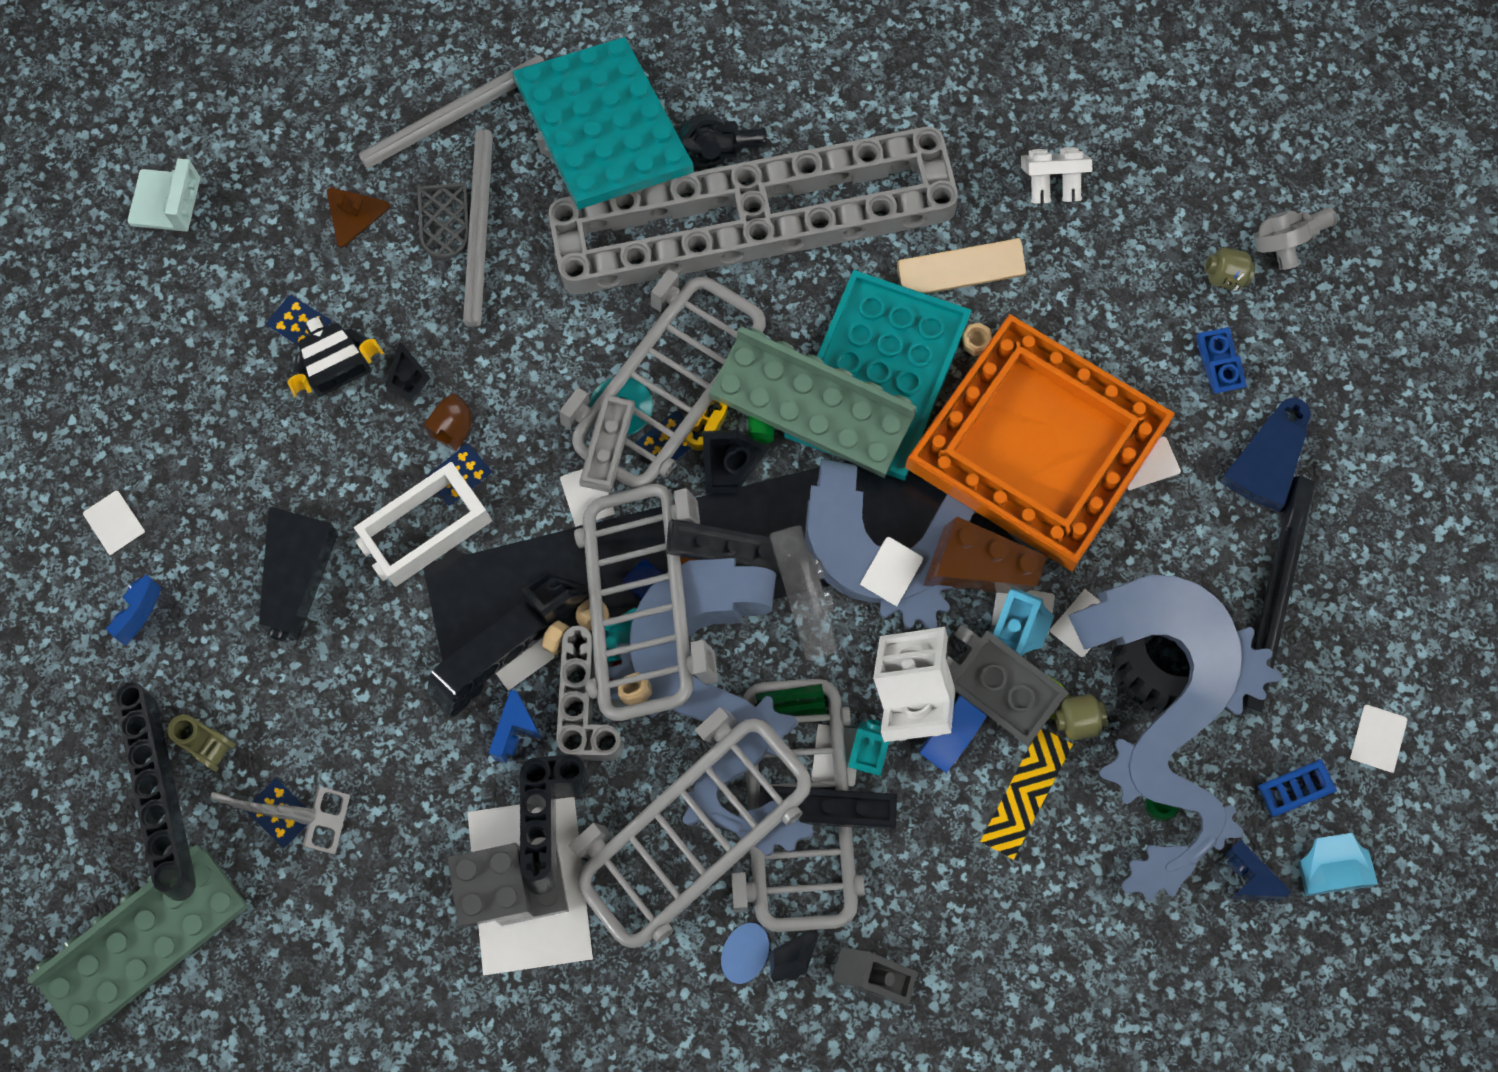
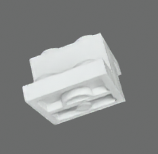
(914, 684)

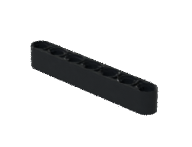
(163, 800)

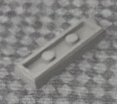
(607, 443)

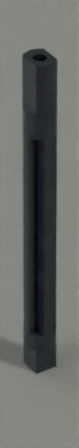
(1282, 577)

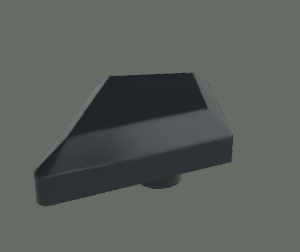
(406, 375)
(793, 957)

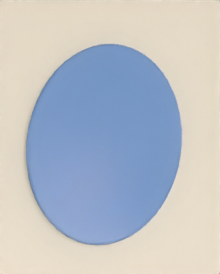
(745, 953)

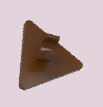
(353, 213)

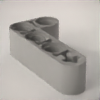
(577, 692)

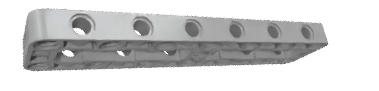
(783, 231)

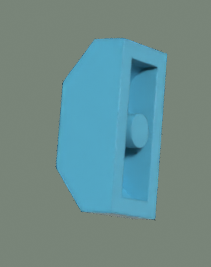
(1023, 622)
(1336, 865)

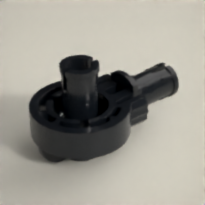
(720, 143)

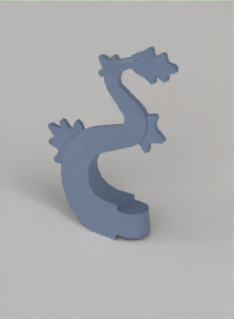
(846, 551)
(713, 595)
(1219, 676)

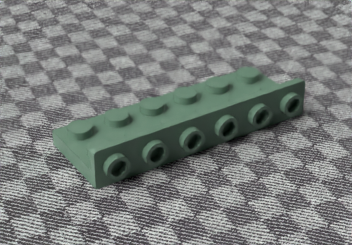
(813, 401)
(135, 946)

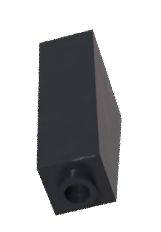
(293, 568)

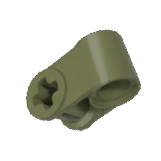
(203, 744)

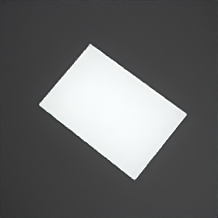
(541, 940)

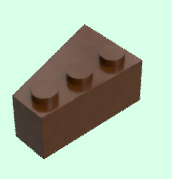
(982, 560)

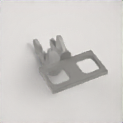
(312, 817)

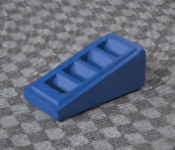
(1323, 776)

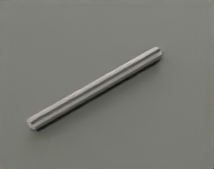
(442, 117)
(478, 228)

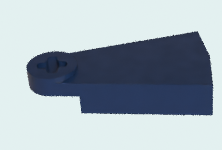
(1270, 459)

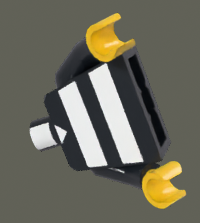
(330, 358)

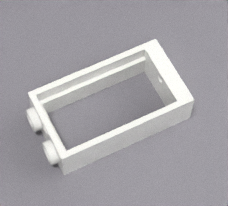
(437, 545)

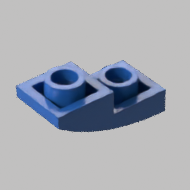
(1220, 360)
(142, 598)
(947, 748)

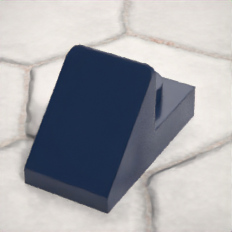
(1262, 882)

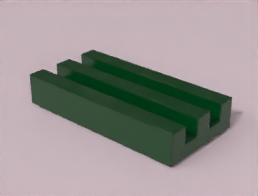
(794, 707)

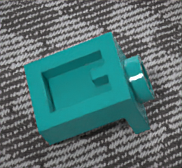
(869, 748)

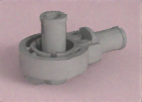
(1289, 229)

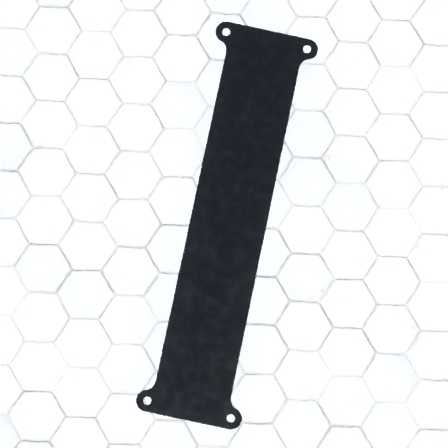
(484, 586)

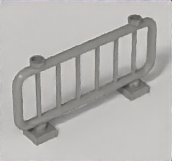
(665, 292)
(701, 662)
(593, 840)
(853, 884)

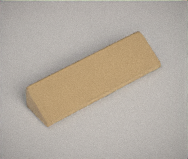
(963, 267)

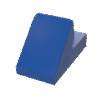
(513, 720)

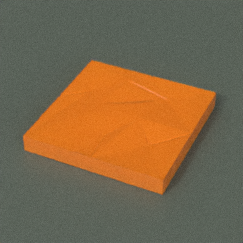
(1040, 441)

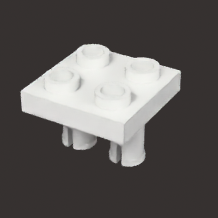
(1068, 162)

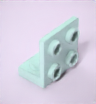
(165, 197)

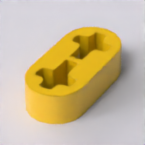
(711, 424)

